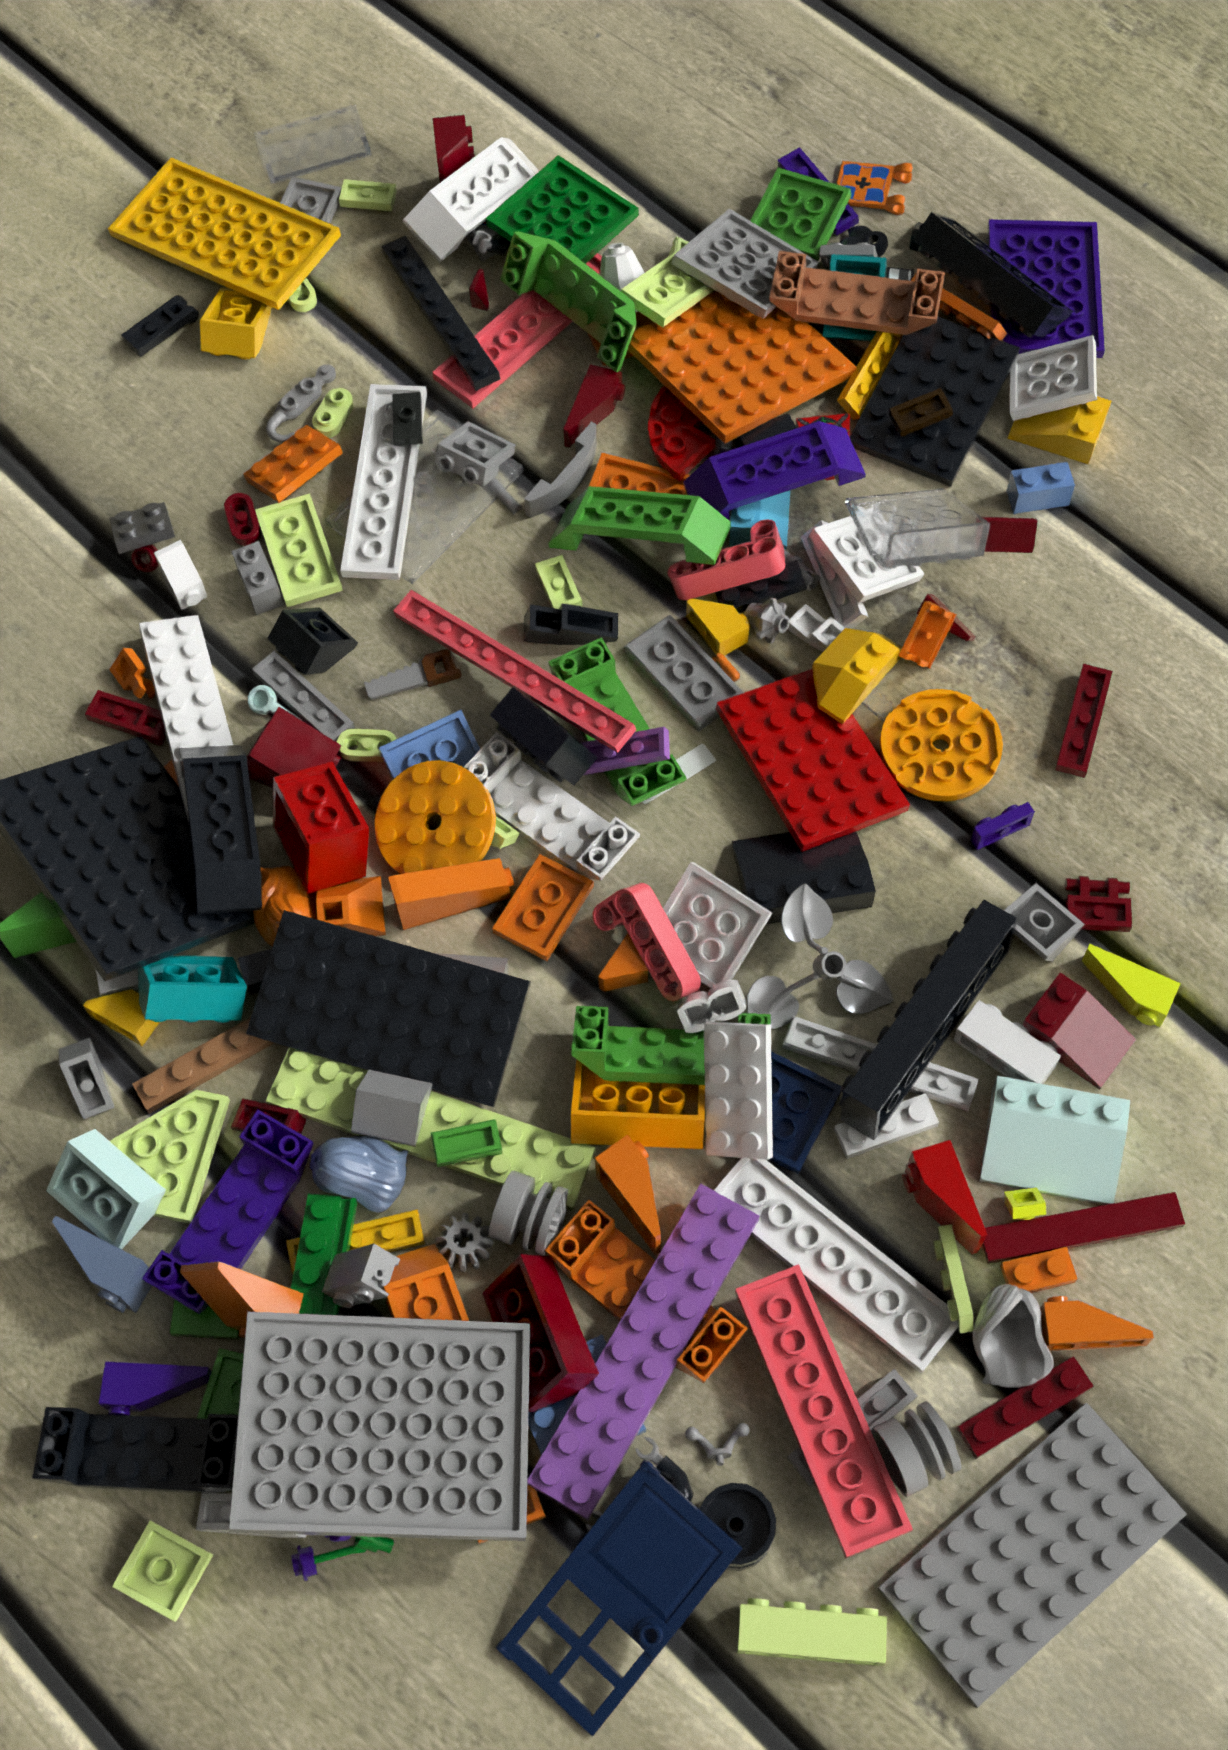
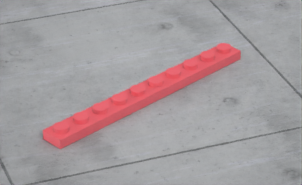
(515, 671)

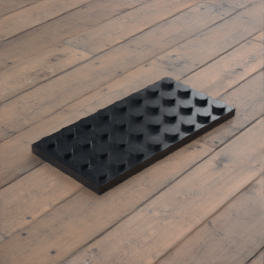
(389, 1008)

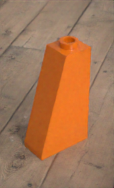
(449, 890)

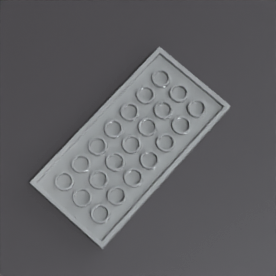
(1031, 1554)

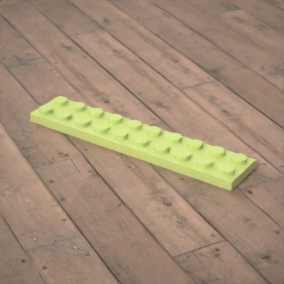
(327, 1093)

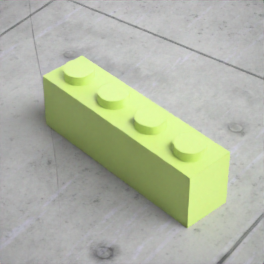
(812, 1633)

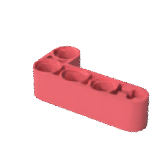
(734, 566)
(653, 938)

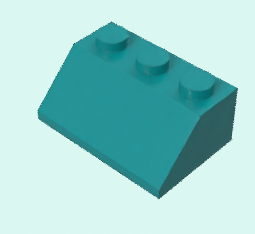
(191, 989)

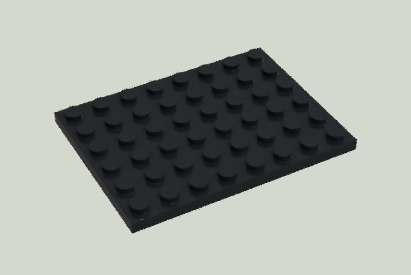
(112, 855)

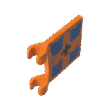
(872, 184)

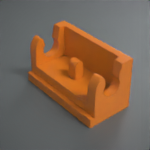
(927, 634)

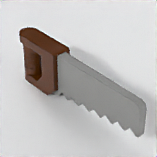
(415, 676)

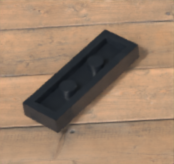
(778, 586)

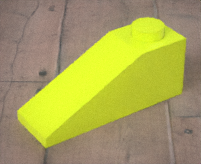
(1133, 986)

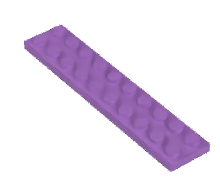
(643, 1352)

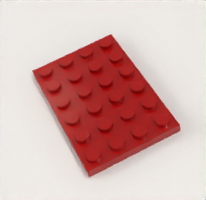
(811, 766)

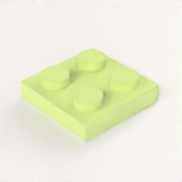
(162, 1571)

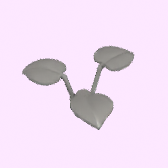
(861, 985)

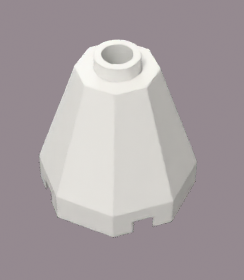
(620, 266)

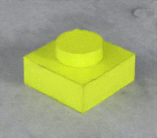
(1025, 1203)

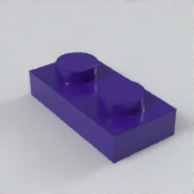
(1010, 821)

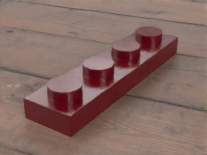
(1083, 720)
(1024, 1407)

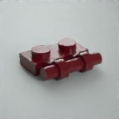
(1098, 912)

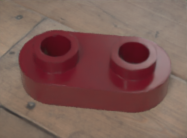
(243, 521)

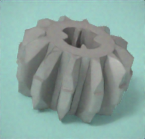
(474, 1248)

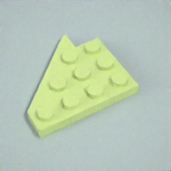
(178, 1149)

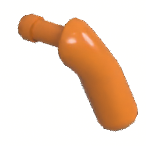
(727, 667)

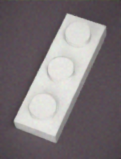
(908, 1120)

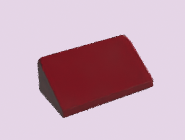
(1011, 534)

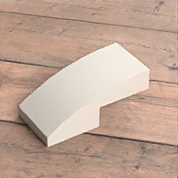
(813, 628)

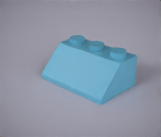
(771, 508)

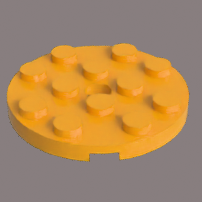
(947, 716)
(419, 794)

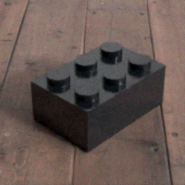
(542, 738)

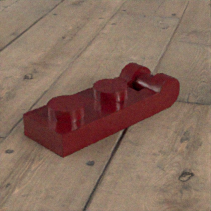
(126, 717)

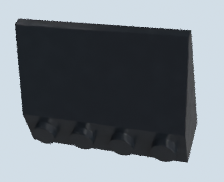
(775, 867)

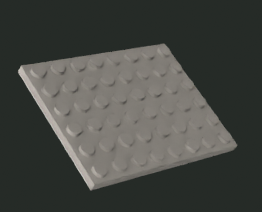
(382, 1428)

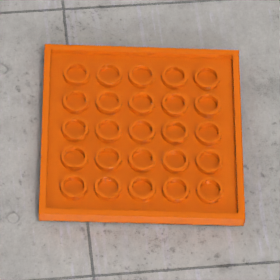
(737, 366)

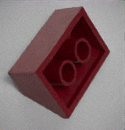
(452, 144)

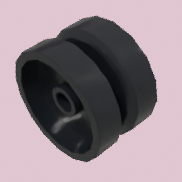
(750, 1507)

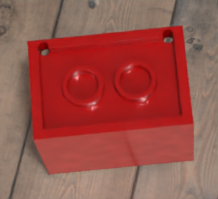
(320, 827)

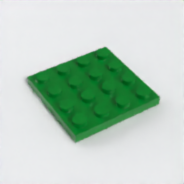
(566, 208)

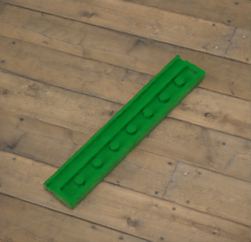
(324, 1233)

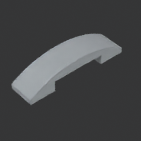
(546, 495)

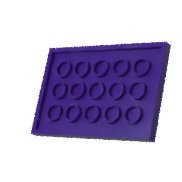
(1063, 262)

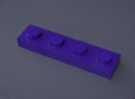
(800, 163)

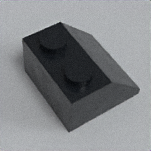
(310, 639)

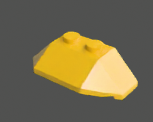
(851, 670)

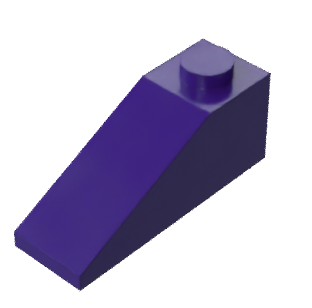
(143, 1386)

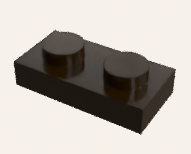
(920, 412)

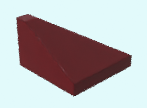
(478, 292)

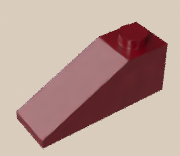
(594, 401)

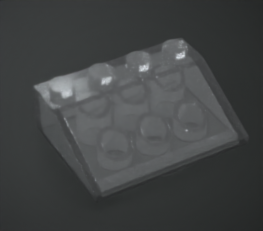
(918, 527)

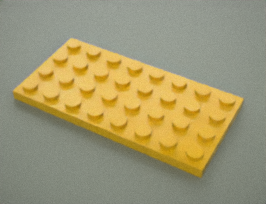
(225, 232)

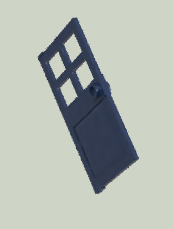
(644, 1569)

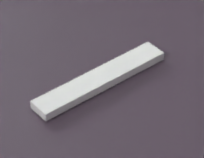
(846, 1052)

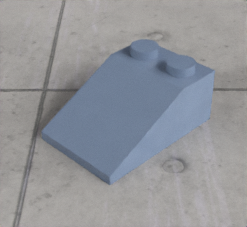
(108, 1267)

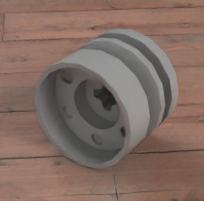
(524, 1211)
(921, 1446)

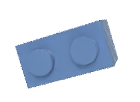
(1040, 487)

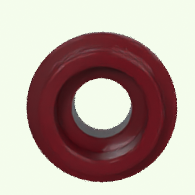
(140, 561)

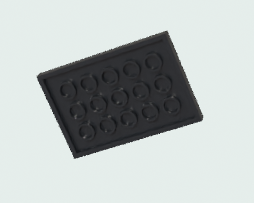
(935, 357)

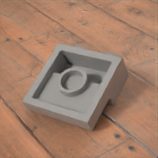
(473, 454)

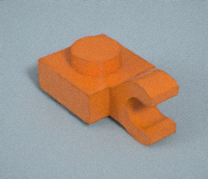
(129, 673)

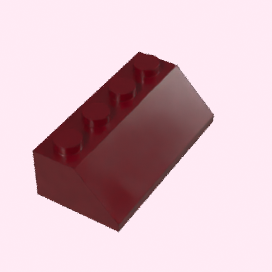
(558, 1351)

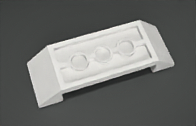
(469, 197)
(548, 813)

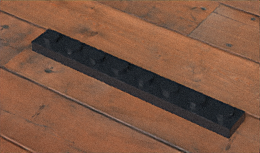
(441, 313)

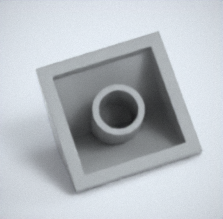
(1043, 922)
(390, 1107)

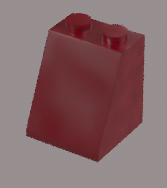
(288, 747)

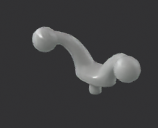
(718, 1453)

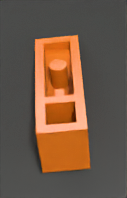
(1082, 1326)

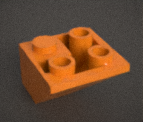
(354, 905)

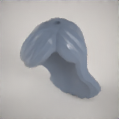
(360, 1170)

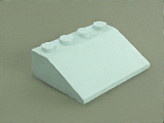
(1054, 1140)

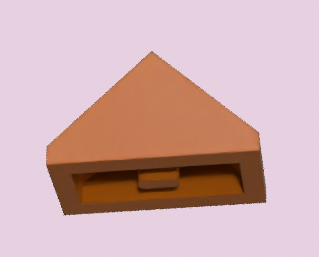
(623, 968)

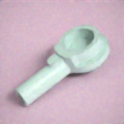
(264, 700)

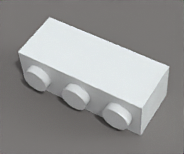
(1006, 1045)

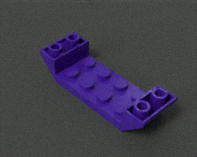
(775, 466)
(237, 1208)

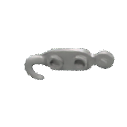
(298, 400)

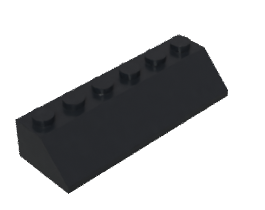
(990, 275)

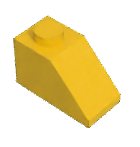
(718, 625)
(122, 1014)

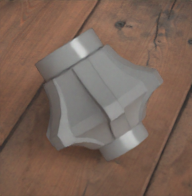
(767, 619)

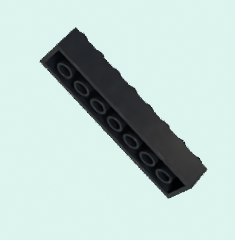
(926, 1019)

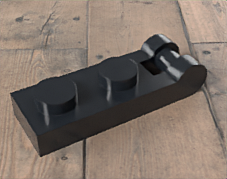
(159, 325)

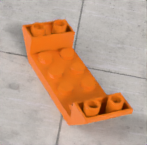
(611, 1273)
(424, 1287)

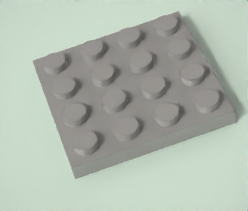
(736, 261)

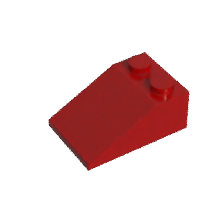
(943, 1192)

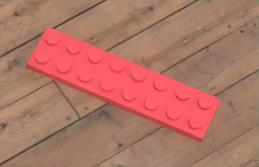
(509, 341)
(823, 1411)

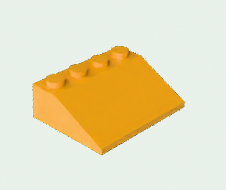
(645, 1111)

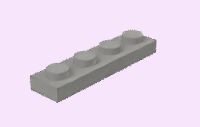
(302, 696)
(877, 1404)

